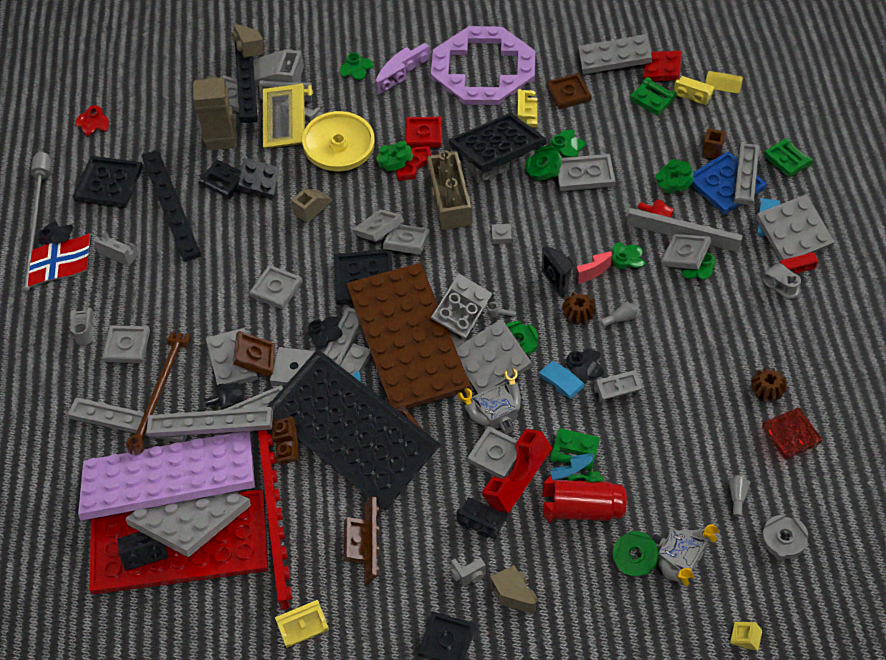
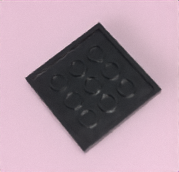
(497, 142)

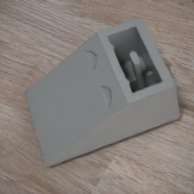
(279, 66)
(461, 306)

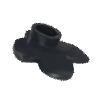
(54, 233)
(324, 331)
(586, 366)

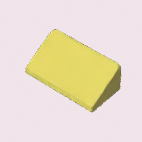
(724, 81)

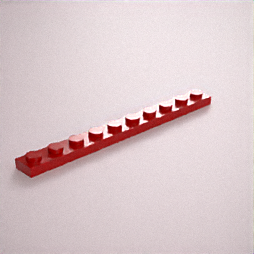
(277, 533)

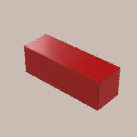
(801, 263)

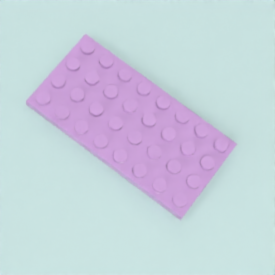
(166, 475)

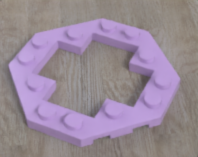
(483, 95)

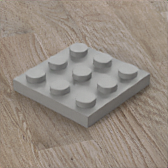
(794, 228)
(490, 355)

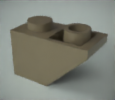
(247, 40)
(309, 204)
(512, 590)

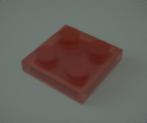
(792, 433)

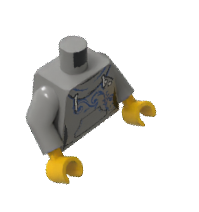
(495, 406)
(683, 551)

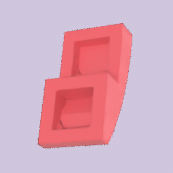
(599, 265)

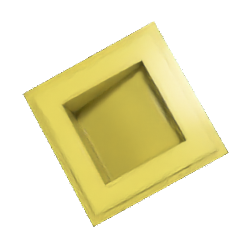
(746, 635)

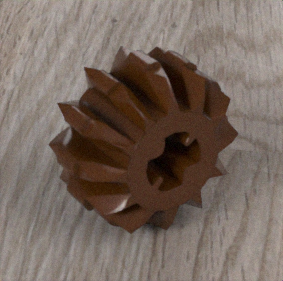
(579, 308)
(769, 384)

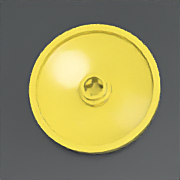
(338, 141)

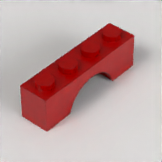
(530, 454)

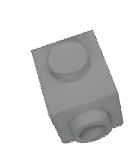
(471, 573)

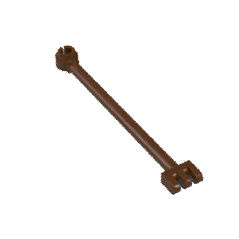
(176, 343)

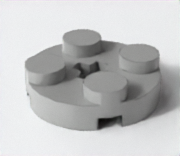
(780, 548)

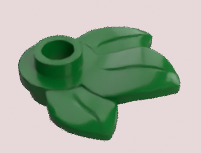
(355, 66)
(567, 143)
(627, 256)
(704, 271)
(592, 476)

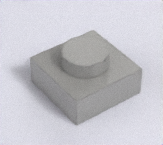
(501, 233)

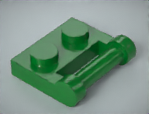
(650, 100)
(785, 160)
(574, 443)

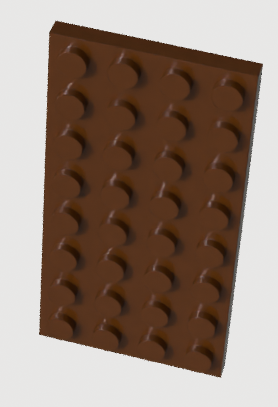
(407, 346)

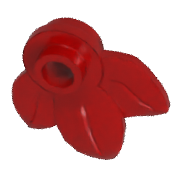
(90, 122)

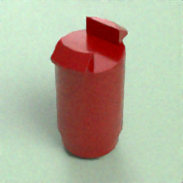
(583, 500)

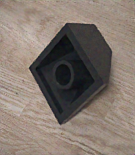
(556, 269)

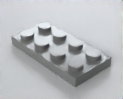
(615, 54)

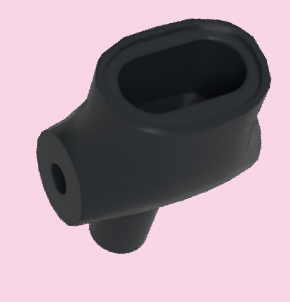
(226, 395)

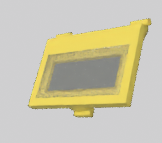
(284, 115)

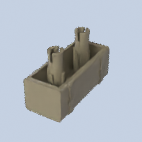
(215, 113)
(449, 190)

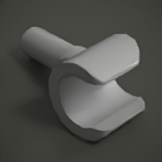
(496, 311)

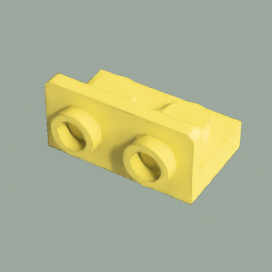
(693, 90)

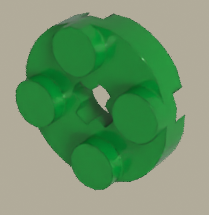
(394, 156)
(673, 168)
(549, 169)
(527, 333)
(643, 564)

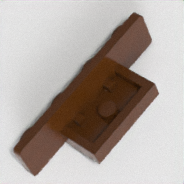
(361, 540)

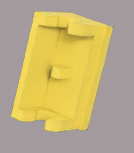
(527, 107)
(302, 623)

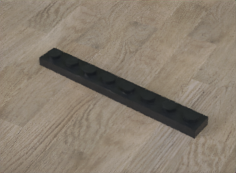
(246, 88)
(171, 206)

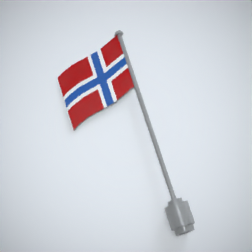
(54, 259)

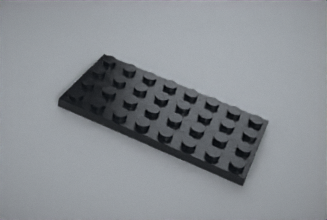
(353, 429)

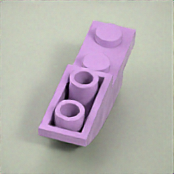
(399, 65)

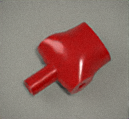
(658, 208)

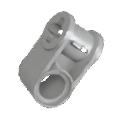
(780, 279)
(82, 326)

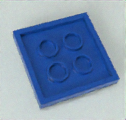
(718, 182)

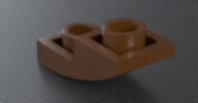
(286, 438)

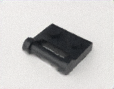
(223, 173)

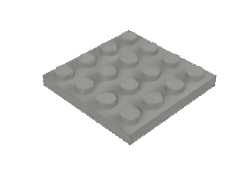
(189, 523)

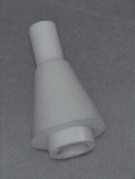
(623, 313)
(739, 488)

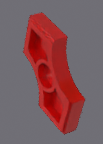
(419, 160)

